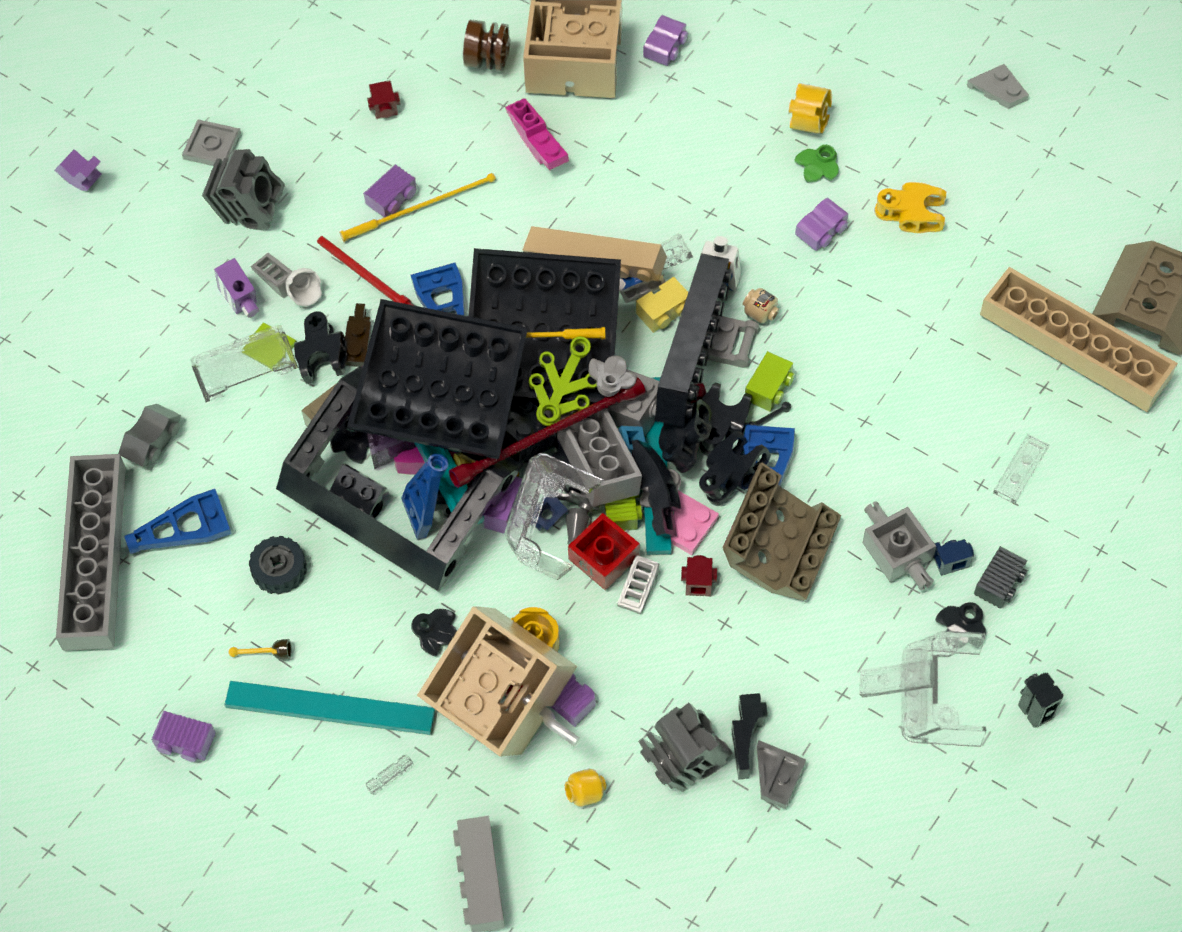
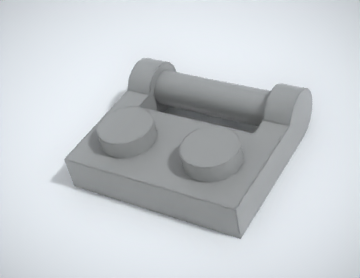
(726, 338)

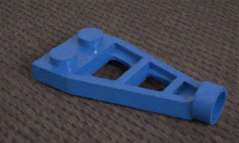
(439, 280)
(776, 439)
(421, 495)
(211, 516)

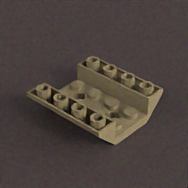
(1139, 281)
(791, 547)

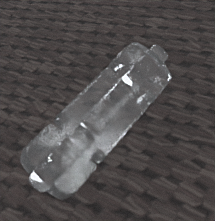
(389, 774)

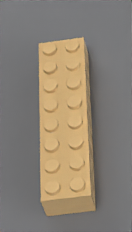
(1078, 339)

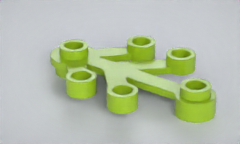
(561, 385)

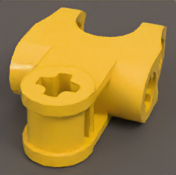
(910, 205)

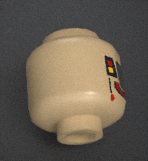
(760, 305)

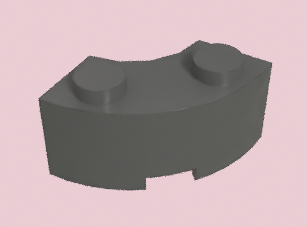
(150, 434)

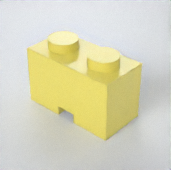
(662, 307)

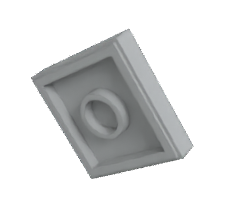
(210, 142)

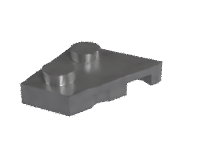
(777, 773)

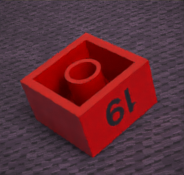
(603, 551)

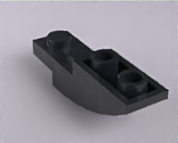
(662, 490)

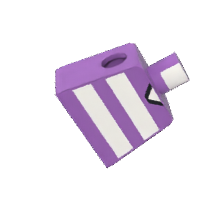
(236, 288)

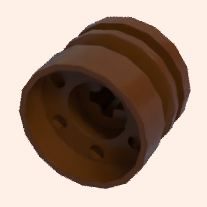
(482, 45)

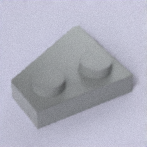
(1000, 86)

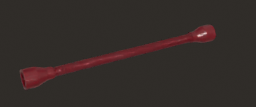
(465, 473)

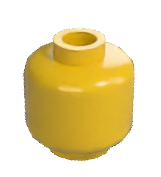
(585, 787)

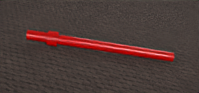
(363, 272)

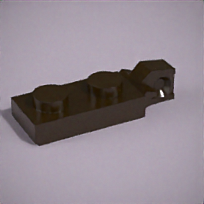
(358, 336)

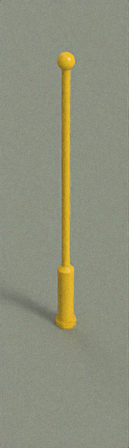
(372, 224)
(572, 333)

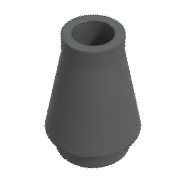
(576, 521)

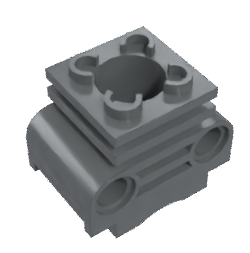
(243, 189)
(684, 747)

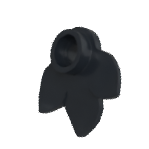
(353, 443)
(955, 618)
(439, 630)

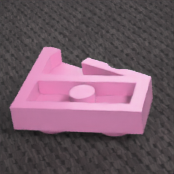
(692, 523)

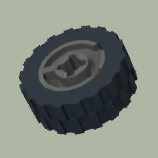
(281, 577)

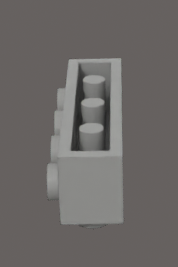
(480, 874)

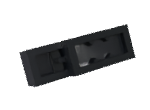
(751, 714)

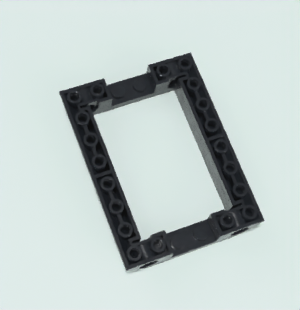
(446, 549)

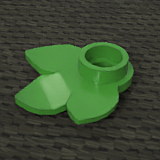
(816, 165)

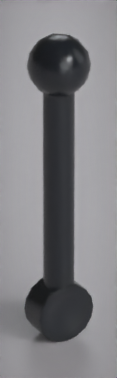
(786, 407)

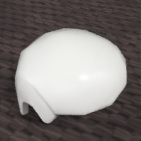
(304, 287)

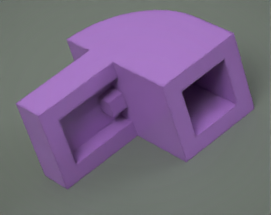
(79, 171)

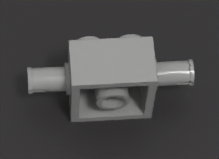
(638, 411)
(899, 544)

